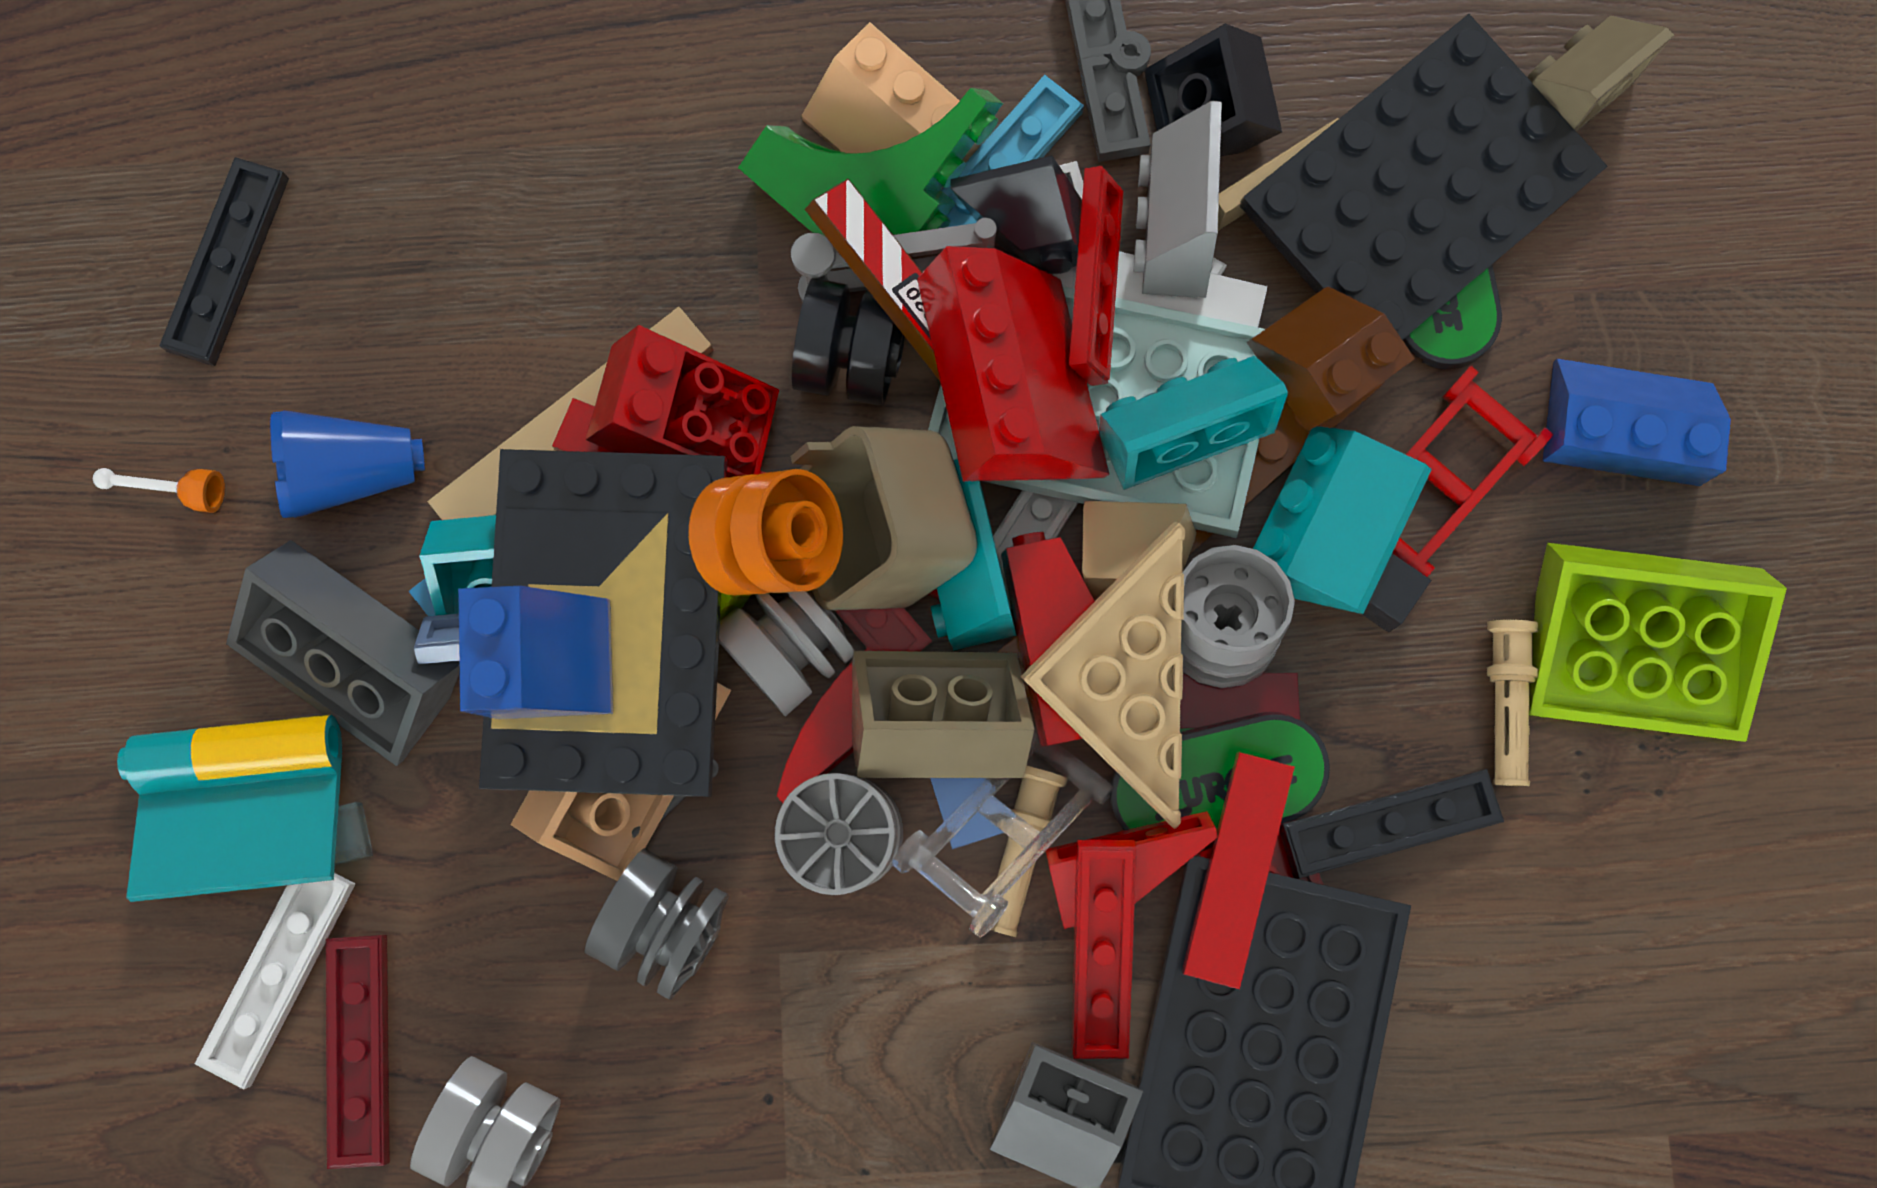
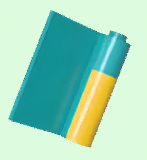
(233, 806)

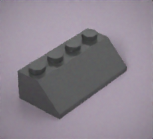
(338, 650)

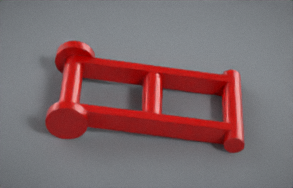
(1525, 447)

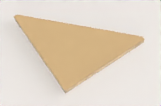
(1122, 674)

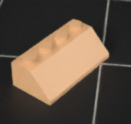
(596, 825)

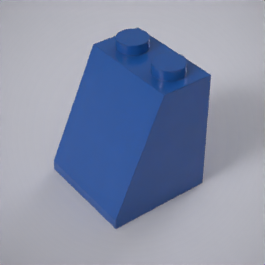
(534, 653)

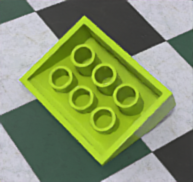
(1651, 641)

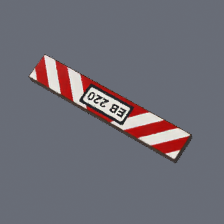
(876, 261)

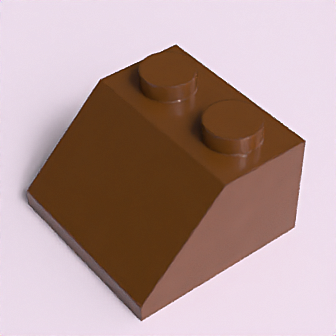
(1330, 354)

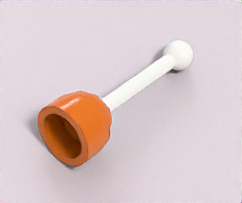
(197, 489)

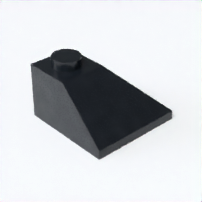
(1032, 210)

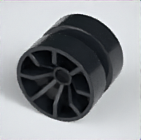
(833, 339)

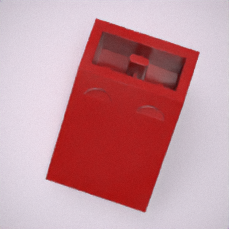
(680, 403)

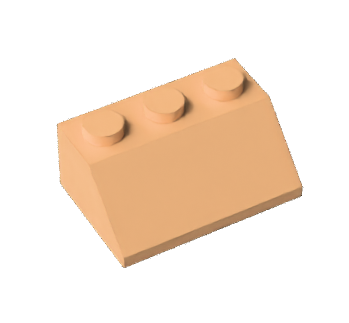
(876, 97)

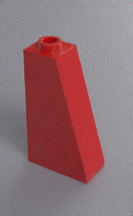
(1045, 601)

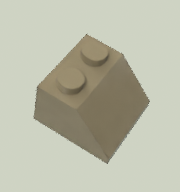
(1598, 67)

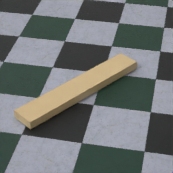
(476, 489)

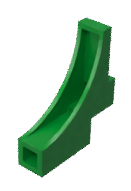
(896, 182)

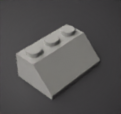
(1180, 205)

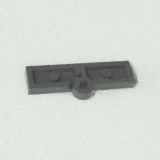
(1109, 69)

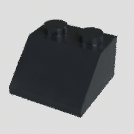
(1222, 68)

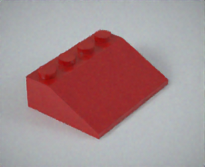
(1006, 370)

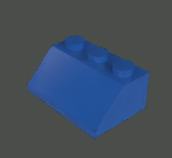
(1636, 423)

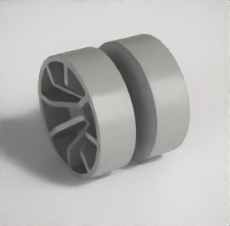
(838, 833)
(472, 1127)

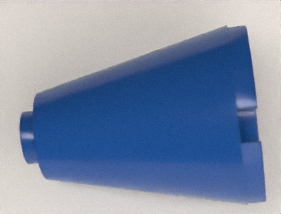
(337, 460)

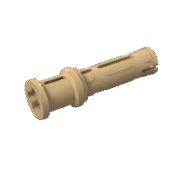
(1512, 674)
(1034, 805)

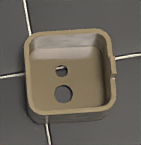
(898, 512)

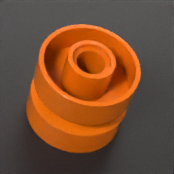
(766, 533)

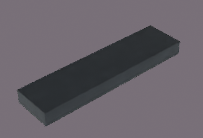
(224, 261)
(1390, 824)

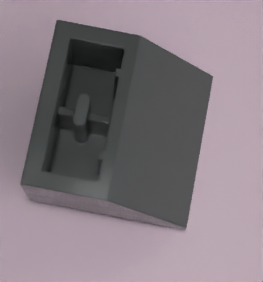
(1065, 1118)

